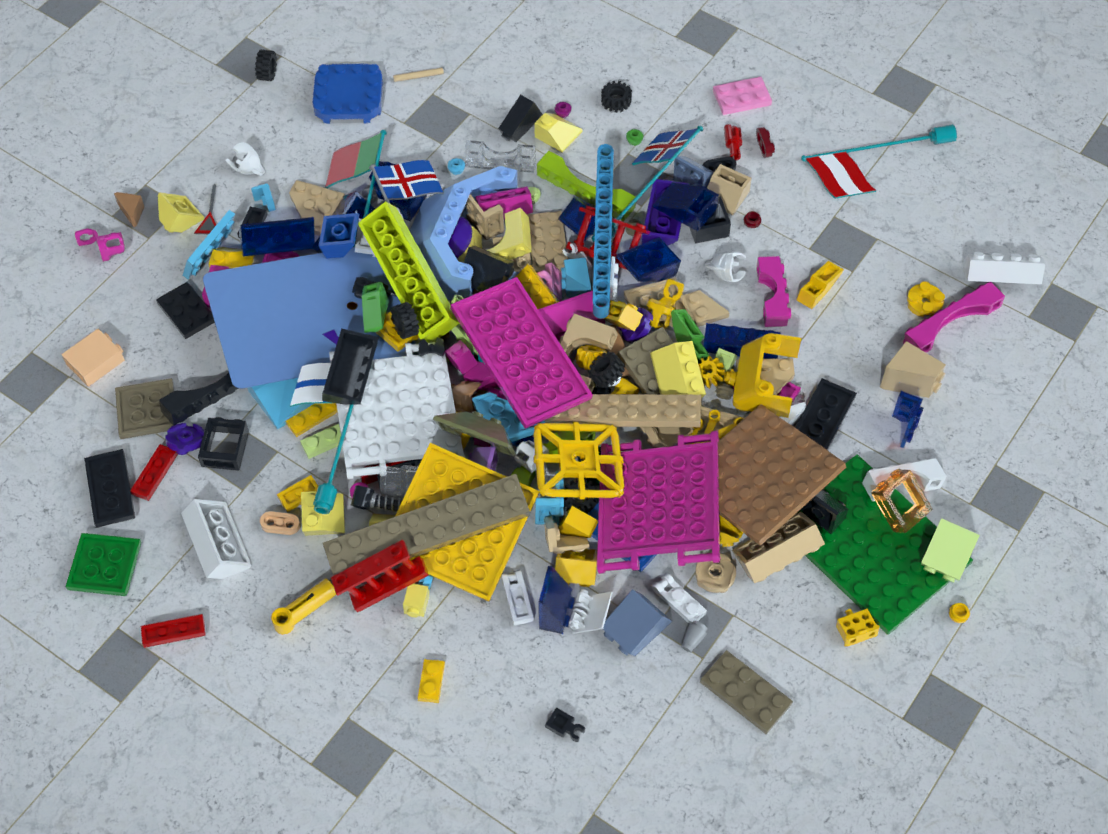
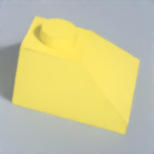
(556, 131)
(177, 212)

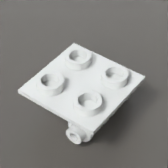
(589, 611)

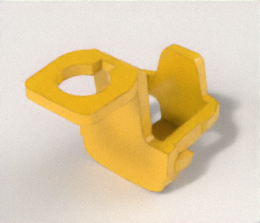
(664, 305)

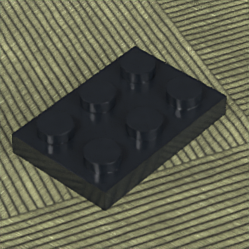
(186, 310)

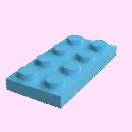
(211, 242)

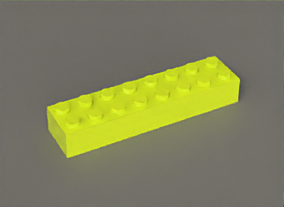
(408, 271)

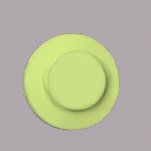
(535, 194)

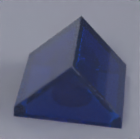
(573, 217)

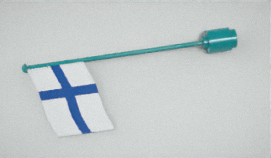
(309, 391)

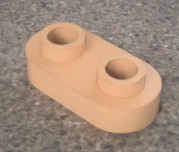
(280, 521)

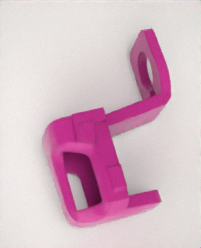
(106, 252)

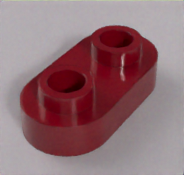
(763, 139)

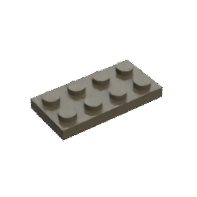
(746, 692)

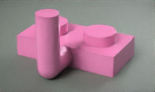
(553, 279)

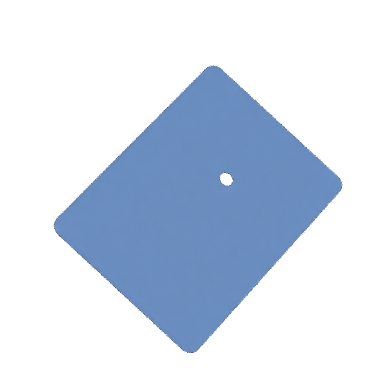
(277, 310)

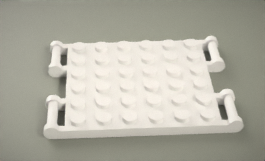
(398, 412)

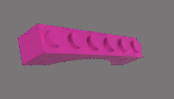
(979, 302)

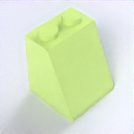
(949, 550)

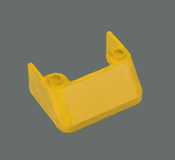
(752, 391)

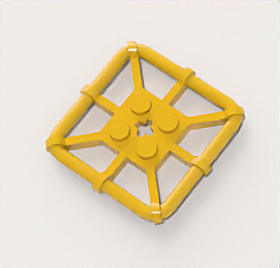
(570, 467)

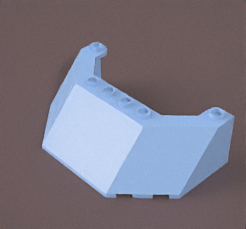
(438, 220)

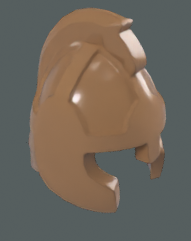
(463, 395)

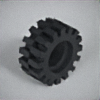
(265, 65)
(616, 103)
(405, 320)
(606, 369)
(585, 506)

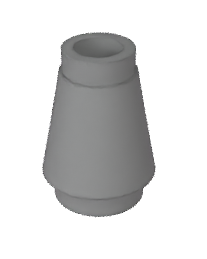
(694, 635)

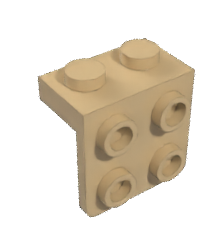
(665, 436)

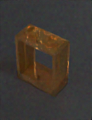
(914, 514)

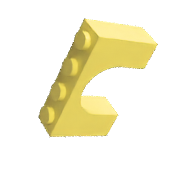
(515, 241)

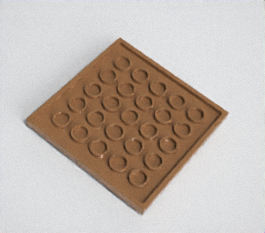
(769, 473)

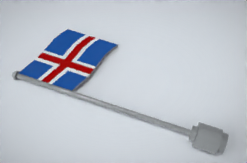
(406, 180)

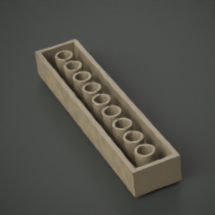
(434, 524)

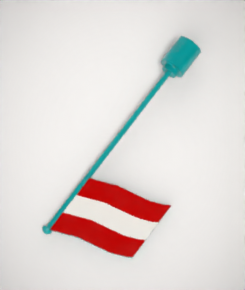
(843, 176)

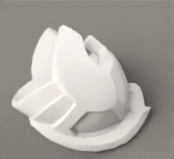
(246, 160)
(723, 266)

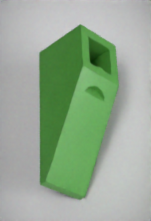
(374, 307)

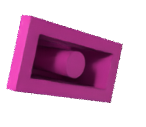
(461, 357)

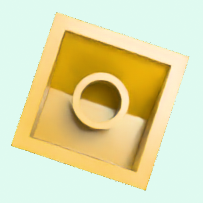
(578, 566)

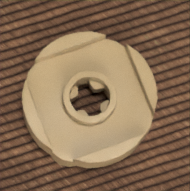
(716, 583)

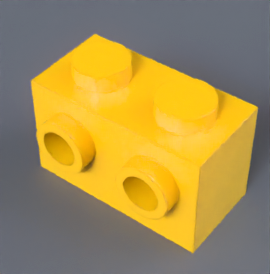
(624, 315)

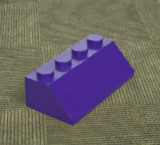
(656, 221)

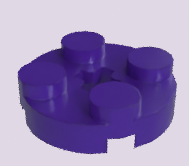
(642, 330)
(192, 438)

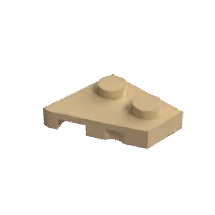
(704, 308)

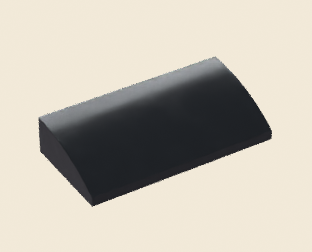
(350, 368)

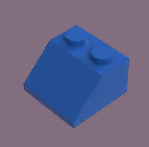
(338, 234)

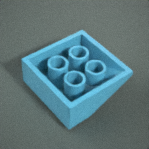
(276, 400)

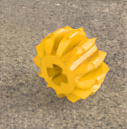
(586, 355)
(715, 367)

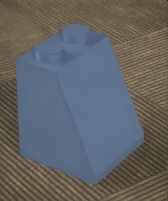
(635, 623)

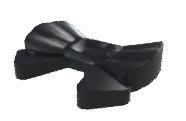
(438, 348)

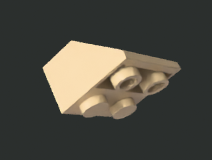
(731, 186)

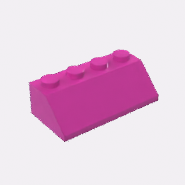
(558, 314)

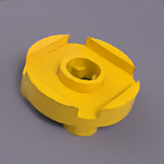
(927, 291)

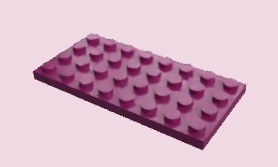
(521, 352)

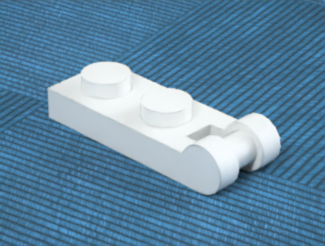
(517, 598)
(679, 599)

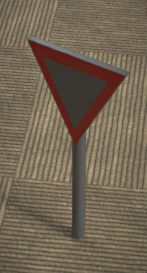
(208, 223)

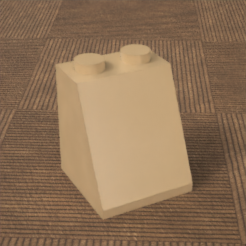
(913, 372)

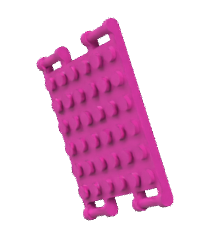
(665, 504)

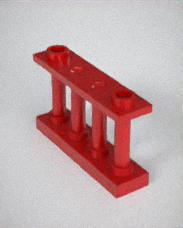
(589, 211)
(385, 585)

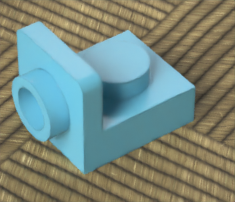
(263, 193)

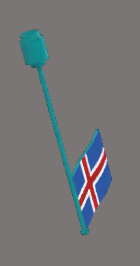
(663, 148)

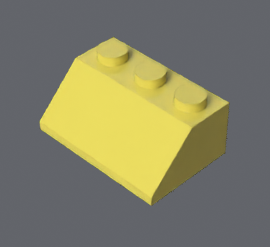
(678, 370)

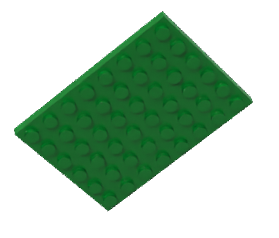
(869, 559)

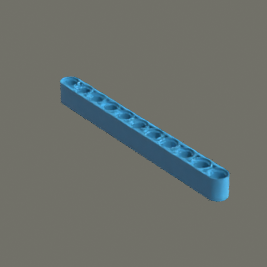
(603, 231)

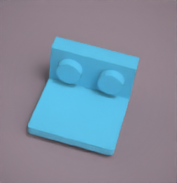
(550, 506)

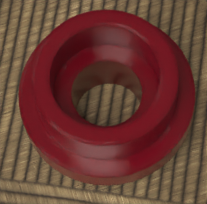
(752, 219)

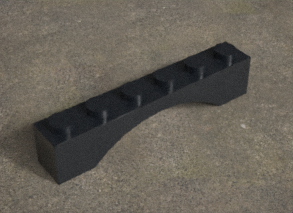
(183, 404)

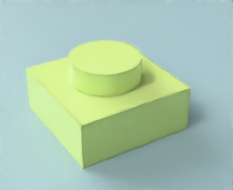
(727, 358)

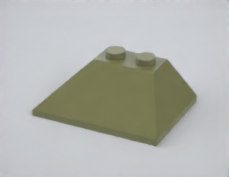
(478, 427)

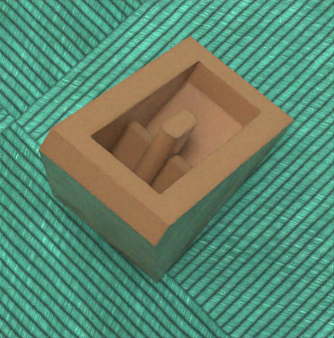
(131, 206)

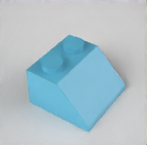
(575, 277)

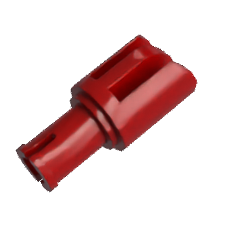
(733, 140)

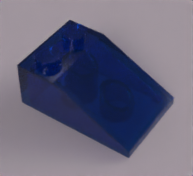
(650, 261)
(555, 603)

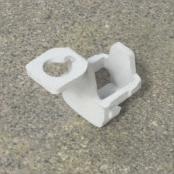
(528, 448)

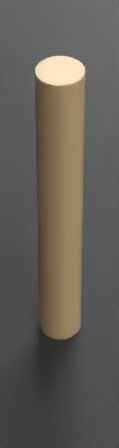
(419, 74)

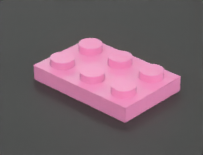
(742, 95)

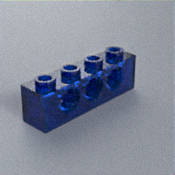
(732, 335)

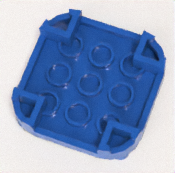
(347, 92)

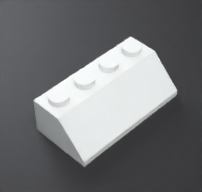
(1004, 268)
(215, 538)

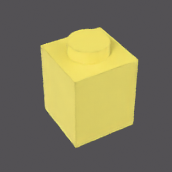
(416, 600)

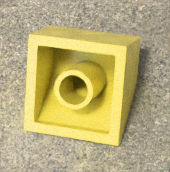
(322, 524)

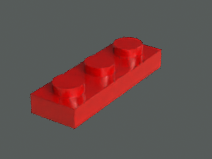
(154, 472)
(173, 630)

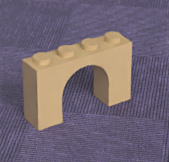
(587, 331)

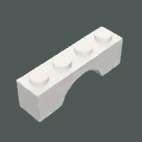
(926, 472)

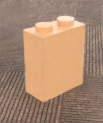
(93, 357)

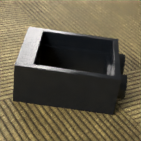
(223, 460)

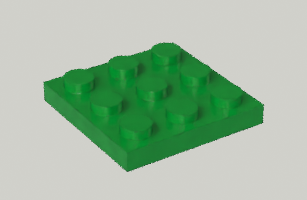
(103, 564)

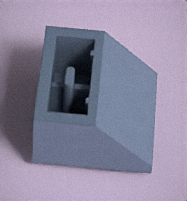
(691, 172)

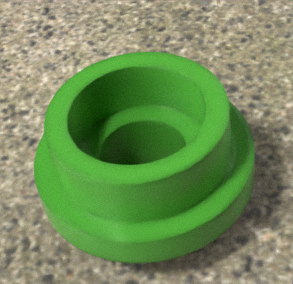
(634, 137)

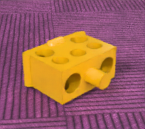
(857, 627)

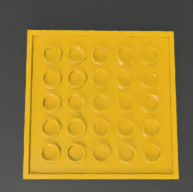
(479, 560)

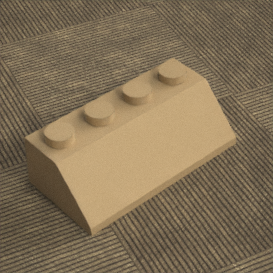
(785, 546)

